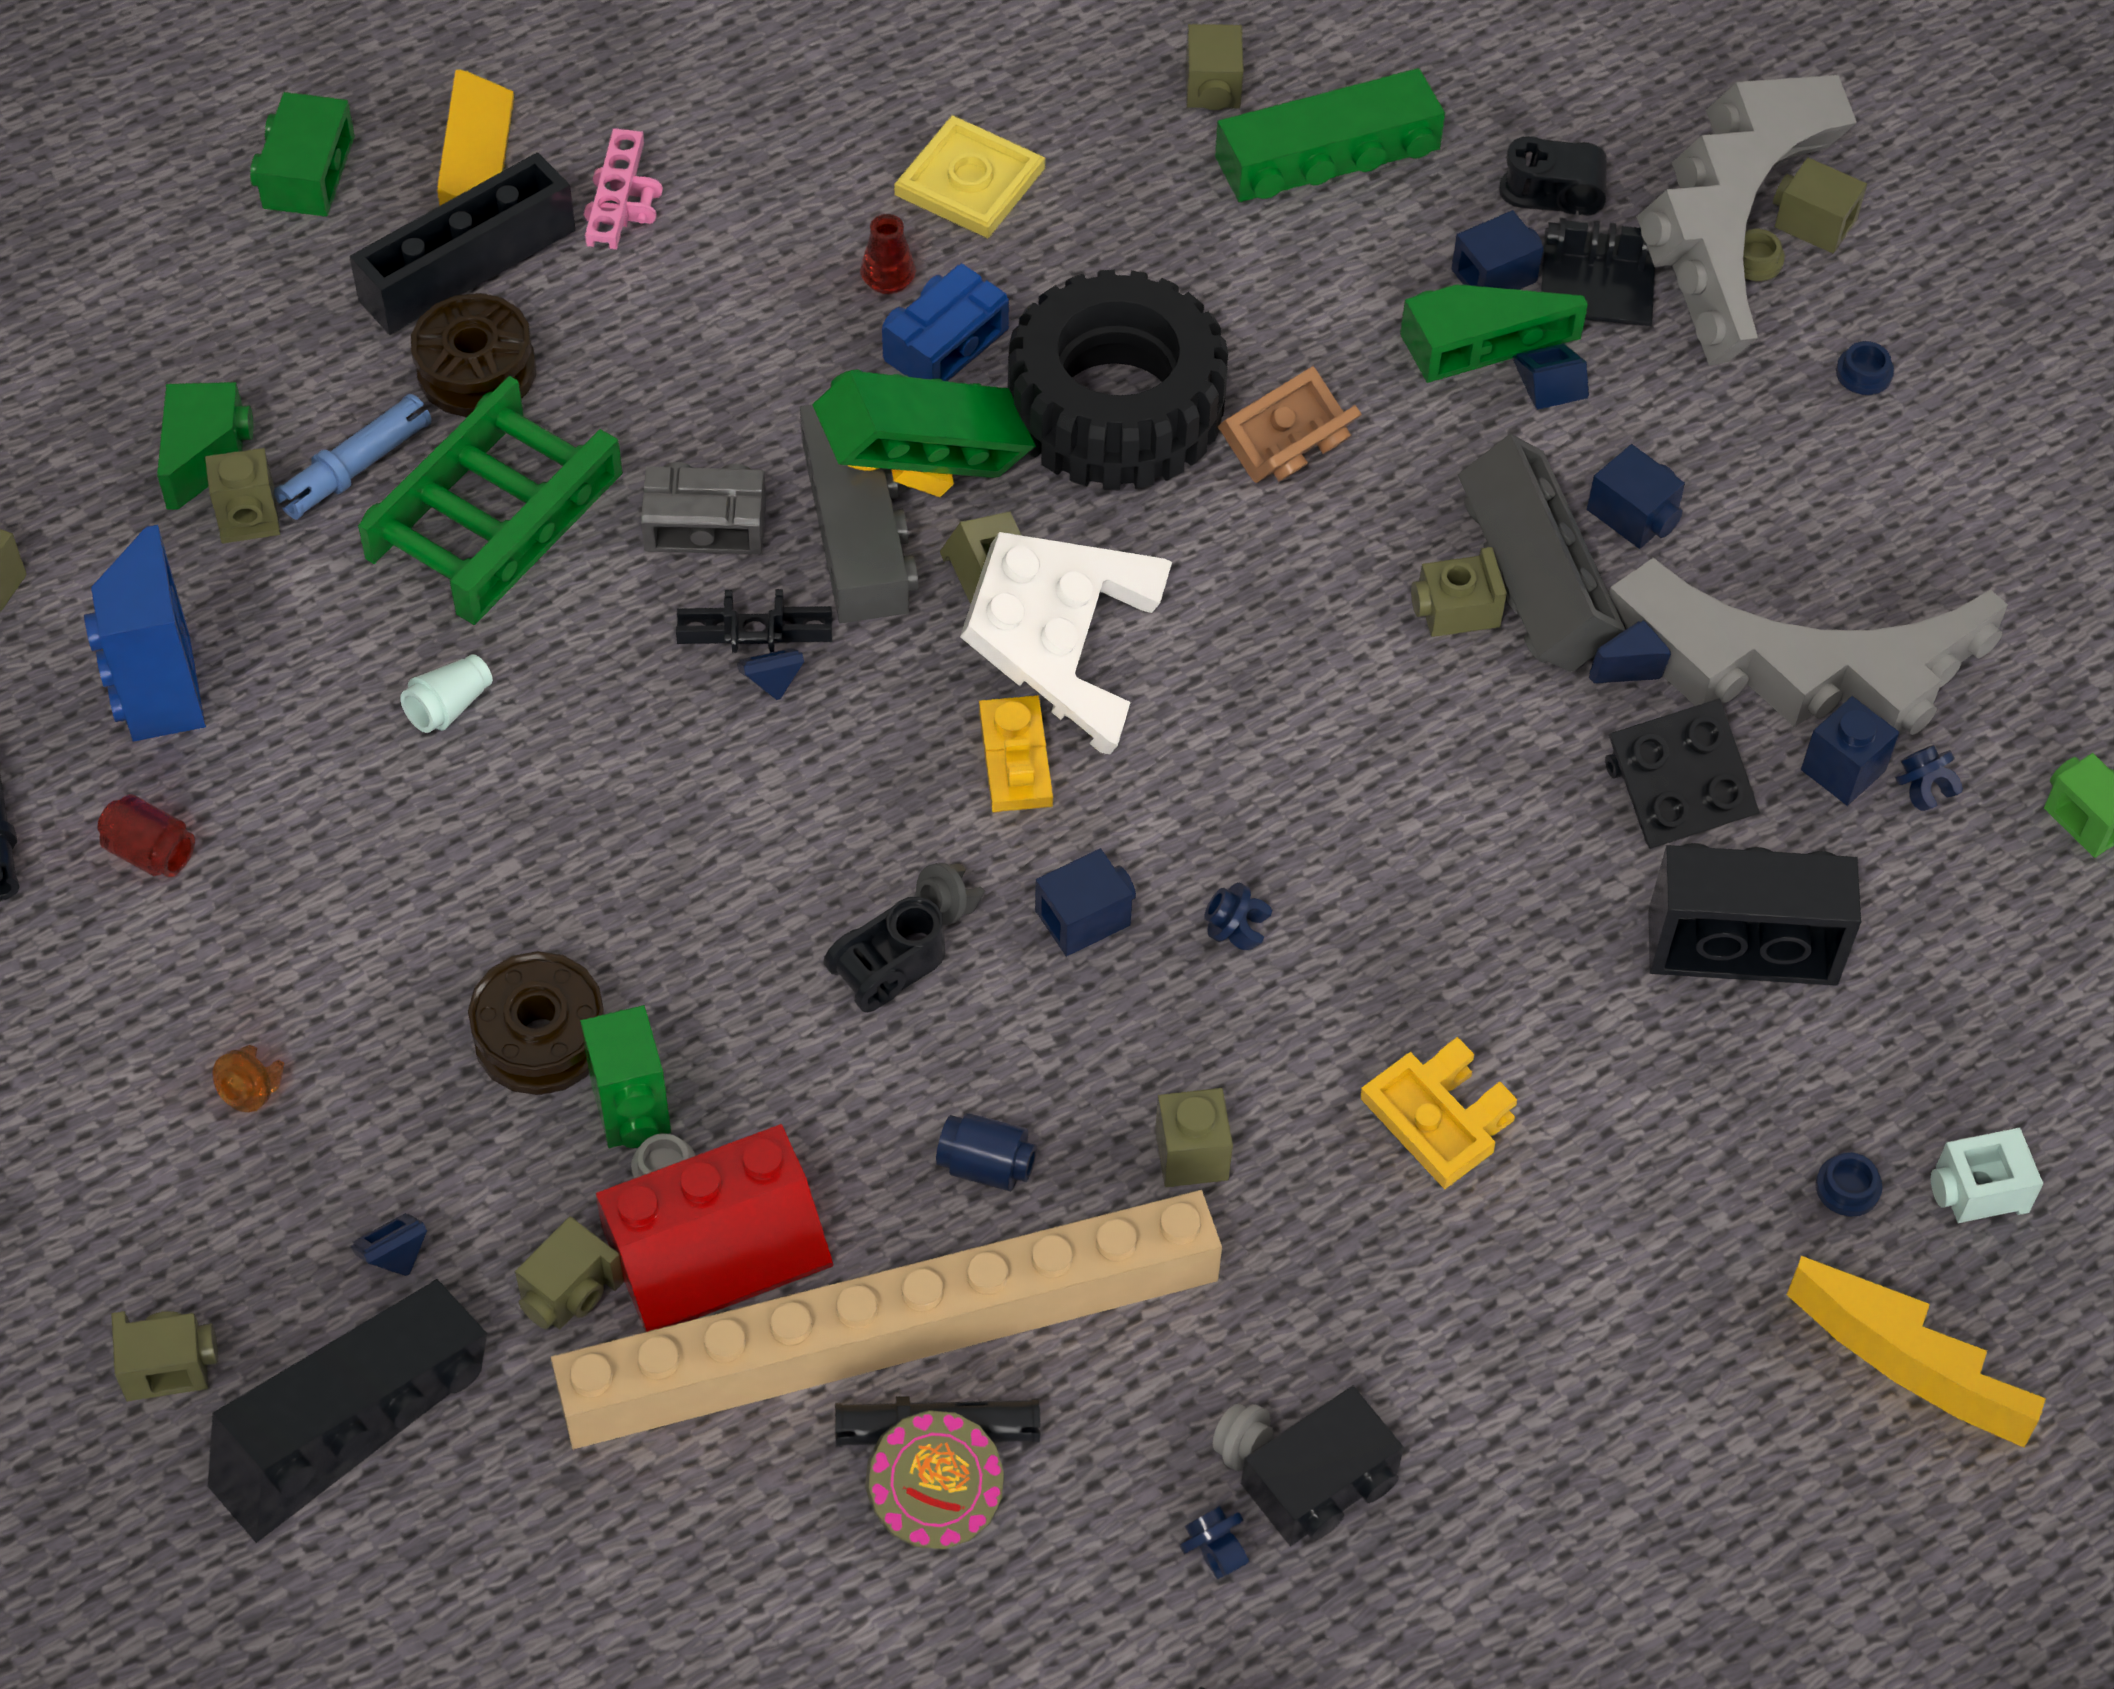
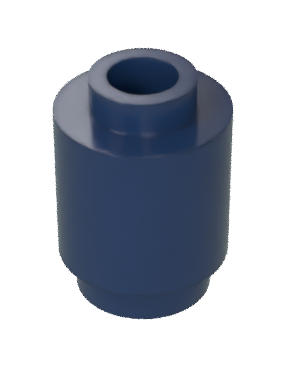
(986, 1151)

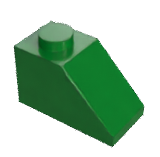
(198, 424)

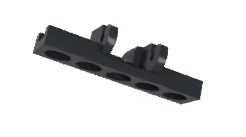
(734, 624)

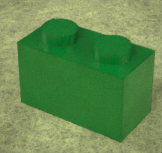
(303, 154)
(626, 1076)

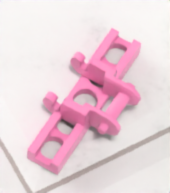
(627, 185)

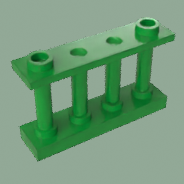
(511, 544)

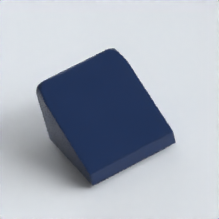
(1553, 375)
(1631, 656)

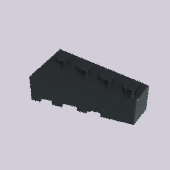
(339, 1406)

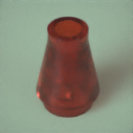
(887, 257)

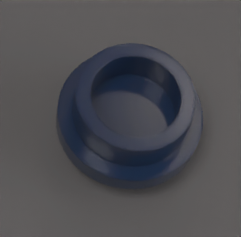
(1865, 368)
(1849, 1184)

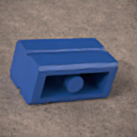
(945, 325)

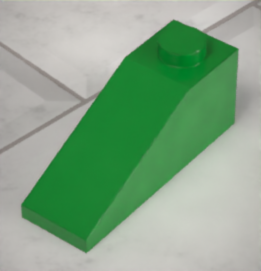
(1481, 326)

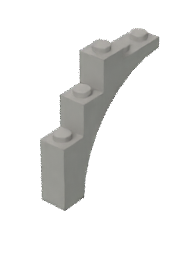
(1718, 175)
(1803, 667)

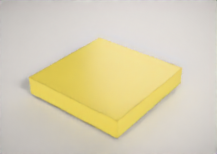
(969, 176)

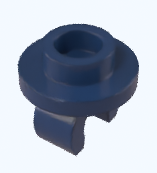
(1923, 769)
(1229, 914)
(1217, 1543)

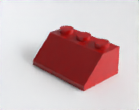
(714, 1229)

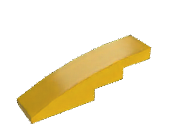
(1890, 1336)

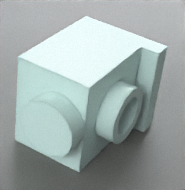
(1999, 1164)

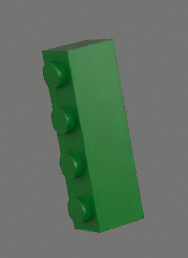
(1329, 135)
(922, 424)

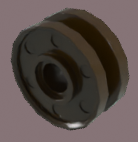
(470, 349)
(529, 990)

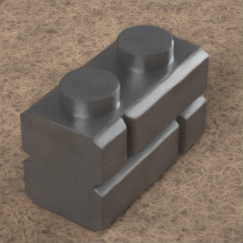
(703, 509)

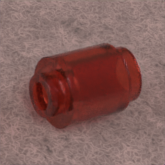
(145, 836)

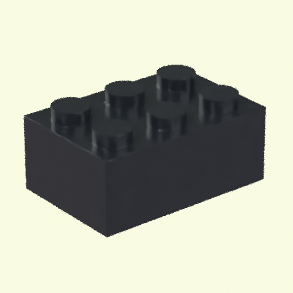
(1754, 914)

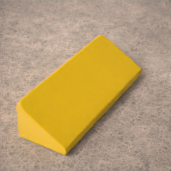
(474, 134)

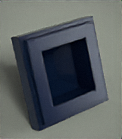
(772, 670)
(393, 1244)

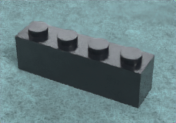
(463, 242)

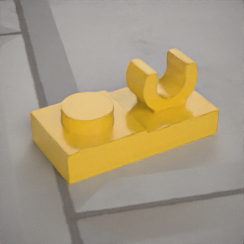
(1015, 753)

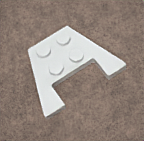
(1036, 614)

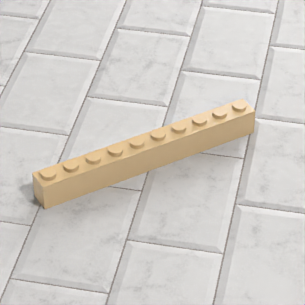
(886, 1319)

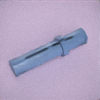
(334, 469)

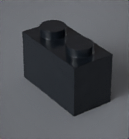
(1323, 1467)

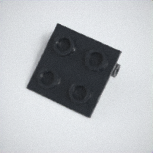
(1604, 268)
(1682, 773)

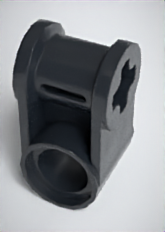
(1559, 174)
(878, 957)

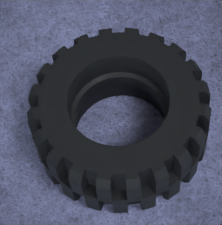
(1126, 324)

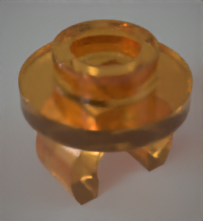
(244, 1080)

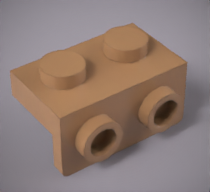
(1285, 425)

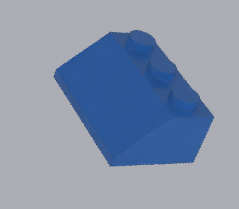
(144, 642)

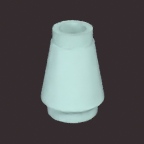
(444, 693)

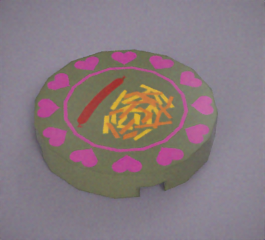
(934, 1479)

